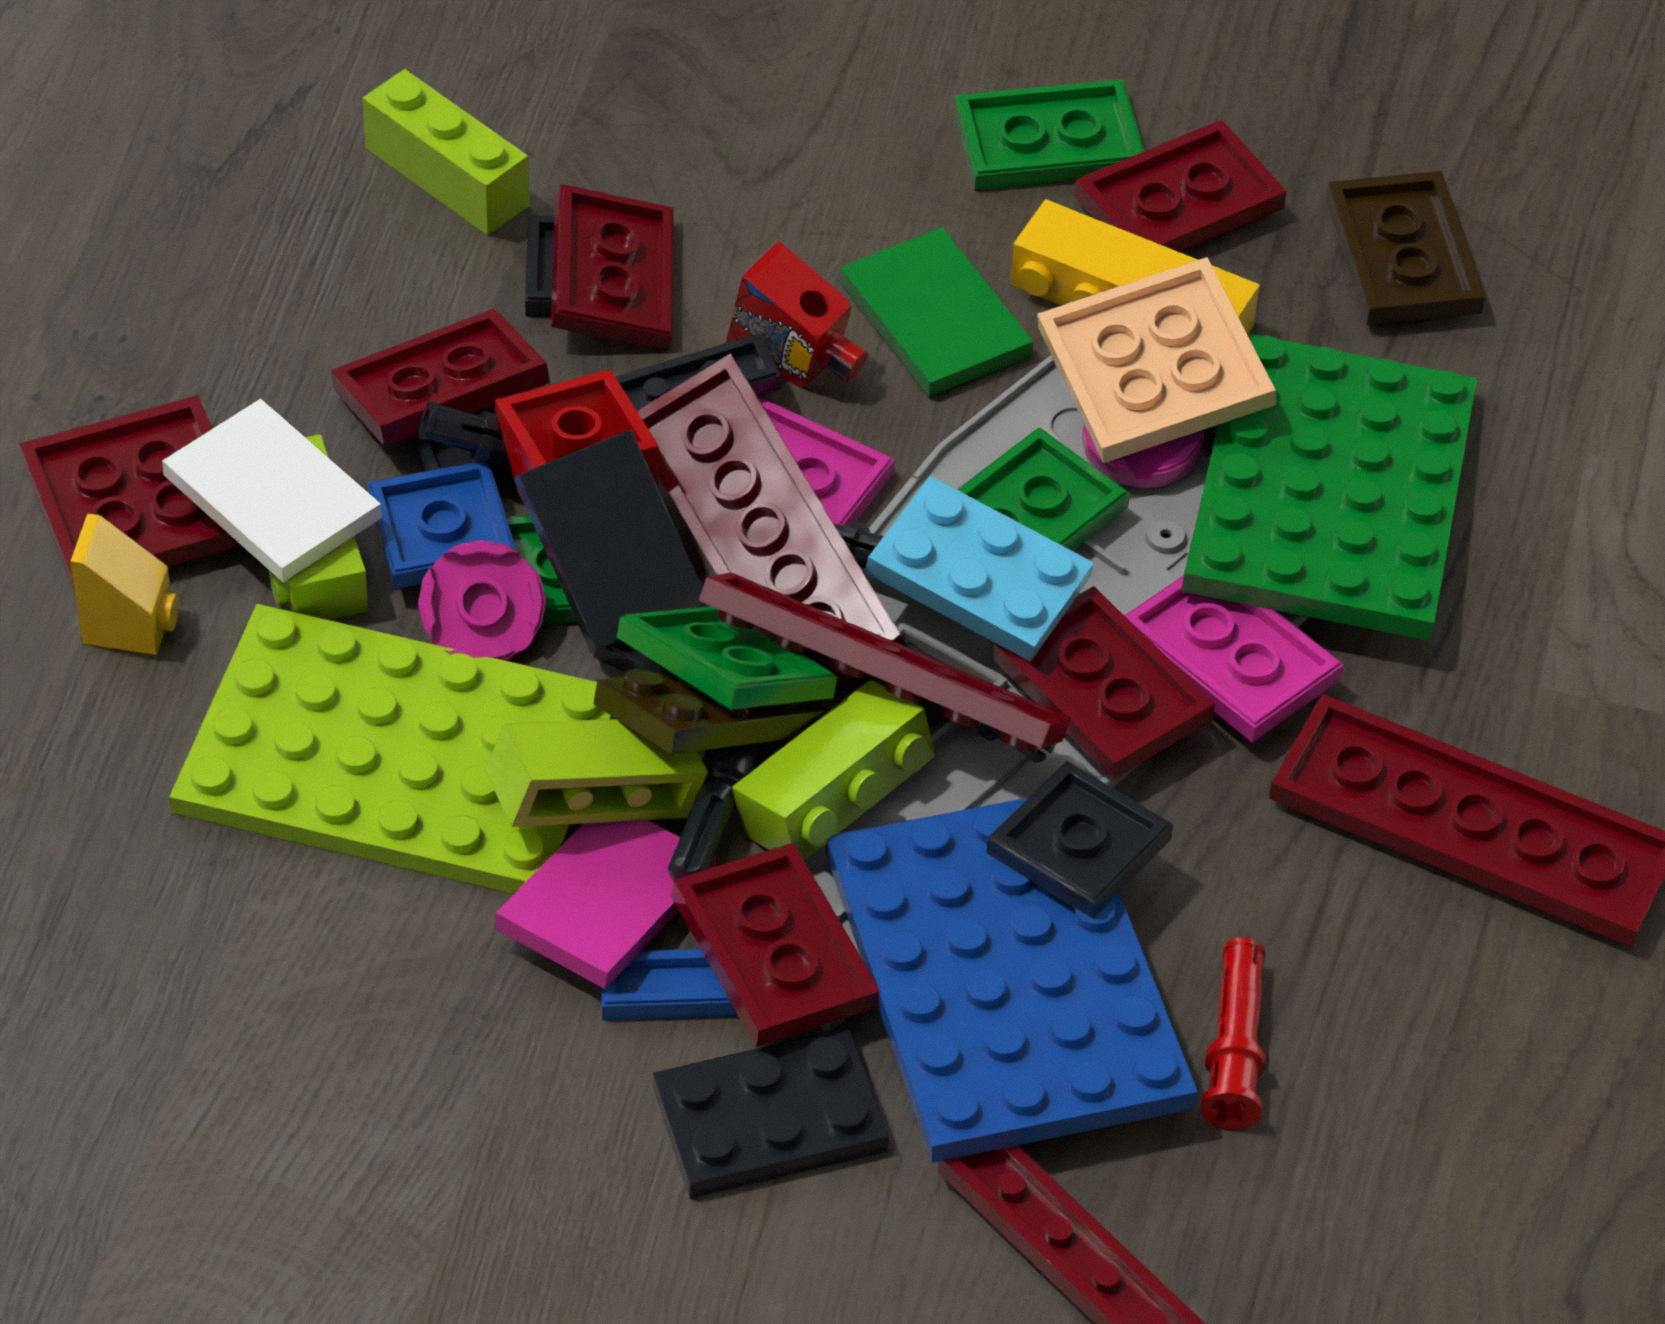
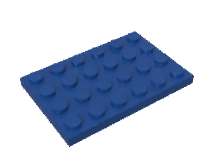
(1000, 995)

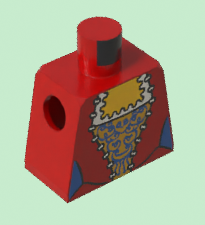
(798, 318)

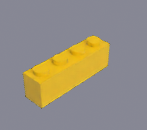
(1076, 256)

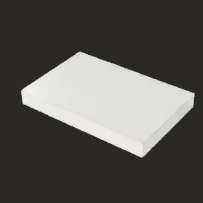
(272, 490)

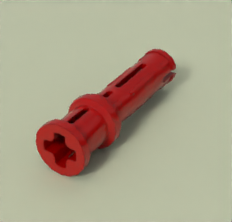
(1235, 1056)

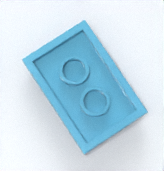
(979, 568)

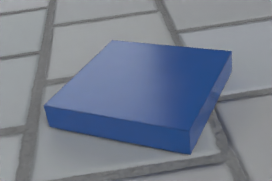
(433, 513)

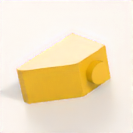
(120, 590)

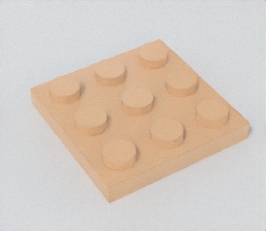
(1156, 360)

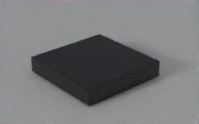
(1079, 839)

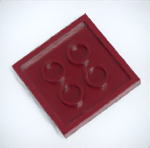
(119, 474)

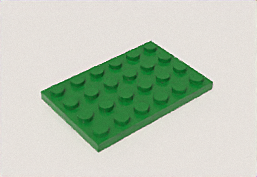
(1335, 491)

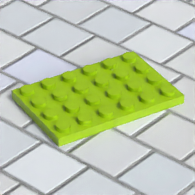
(373, 748)

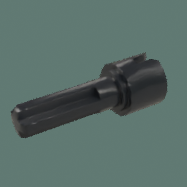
(712, 807)

